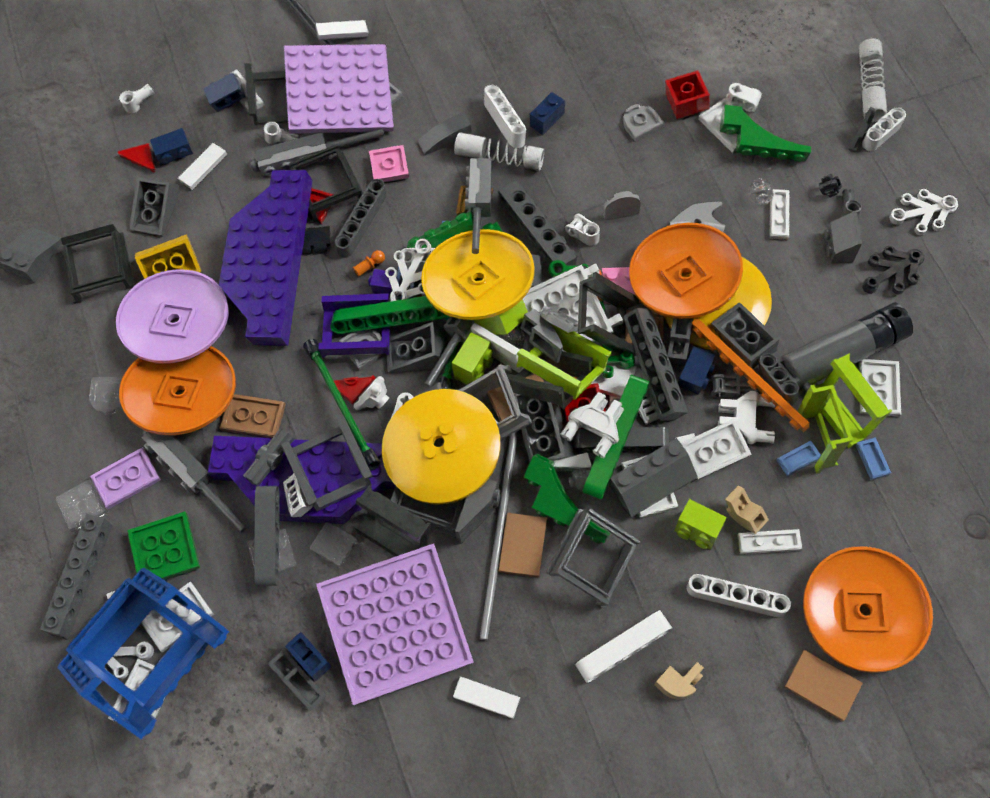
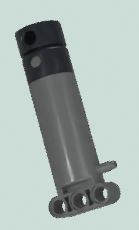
(812, 361)

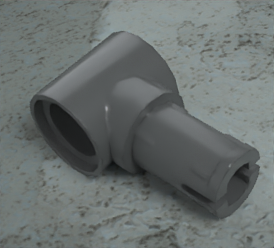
(850, 204)

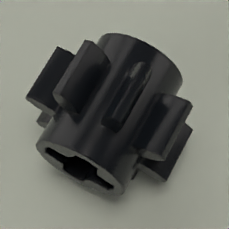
(830, 185)

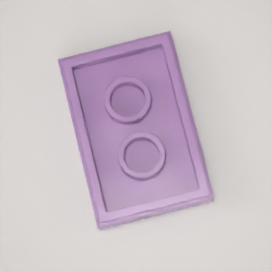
(125, 478)

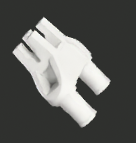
(745, 416)
(597, 421)

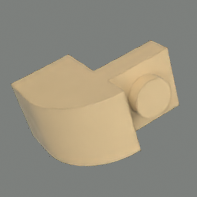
(744, 511)
(676, 686)

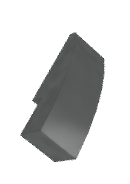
(445, 133)
(542, 335)
(680, 341)
(296, 679)

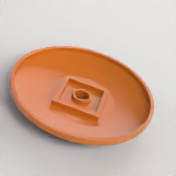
(689, 248)
(150, 390)
(897, 604)

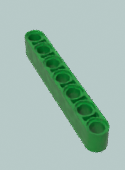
(384, 315)
(604, 467)

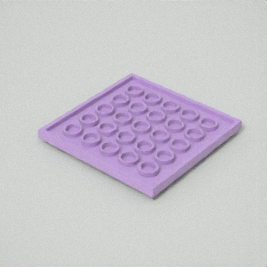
(337, 88)
(394, 624)

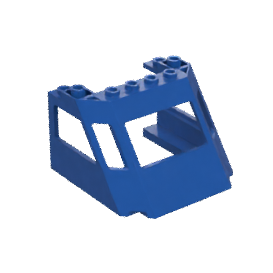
(113, 626)

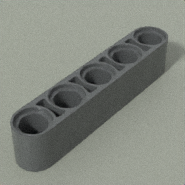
(360, 225)
(638, 440)
(266, 536)

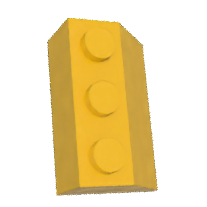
(171, 255)

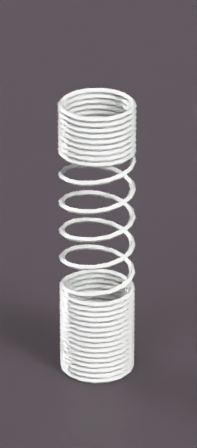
(874, 95)
(475, 147)

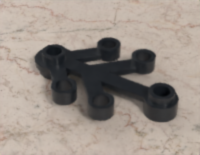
(895, 268)

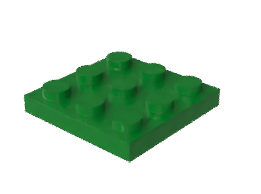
(165, 546)

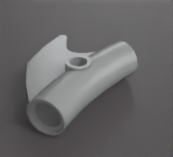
(701, 214)

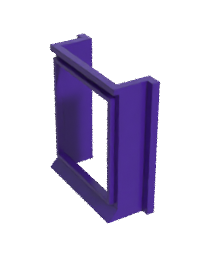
(336, 302)

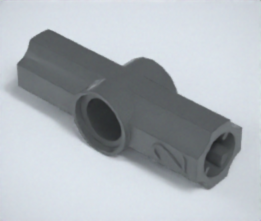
(268, 458)

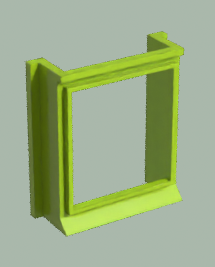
(572, 343)
(864, 394)
(812, 406)

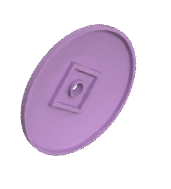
(155, 301)

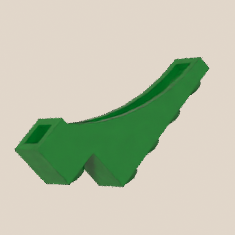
(757, 141)
(448, 229)
(553, 499)

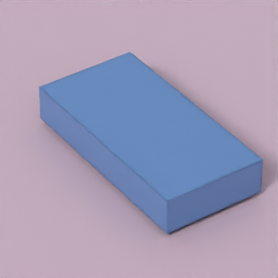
(798, 458)
(873, 459)

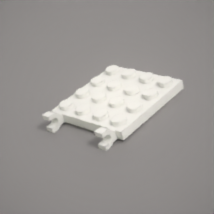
(563, 295)

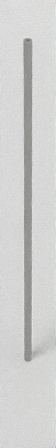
(500, 524)

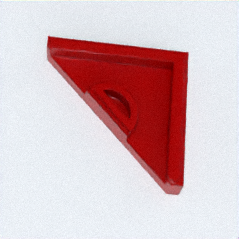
(140, 156)
(317, 195)
(353, 387)

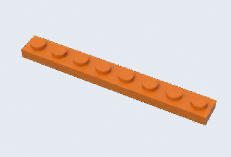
(754, 380)

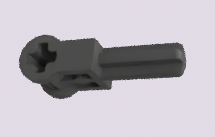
(728, 386)

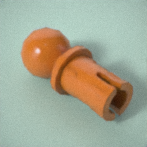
(376, 258)

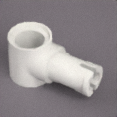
(132, 100)
(279, 134)

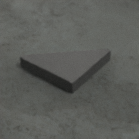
(863, 129)

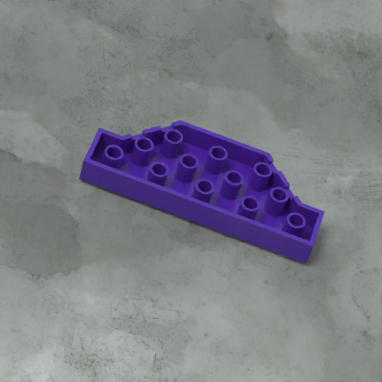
(265, 256)
(326, 467)

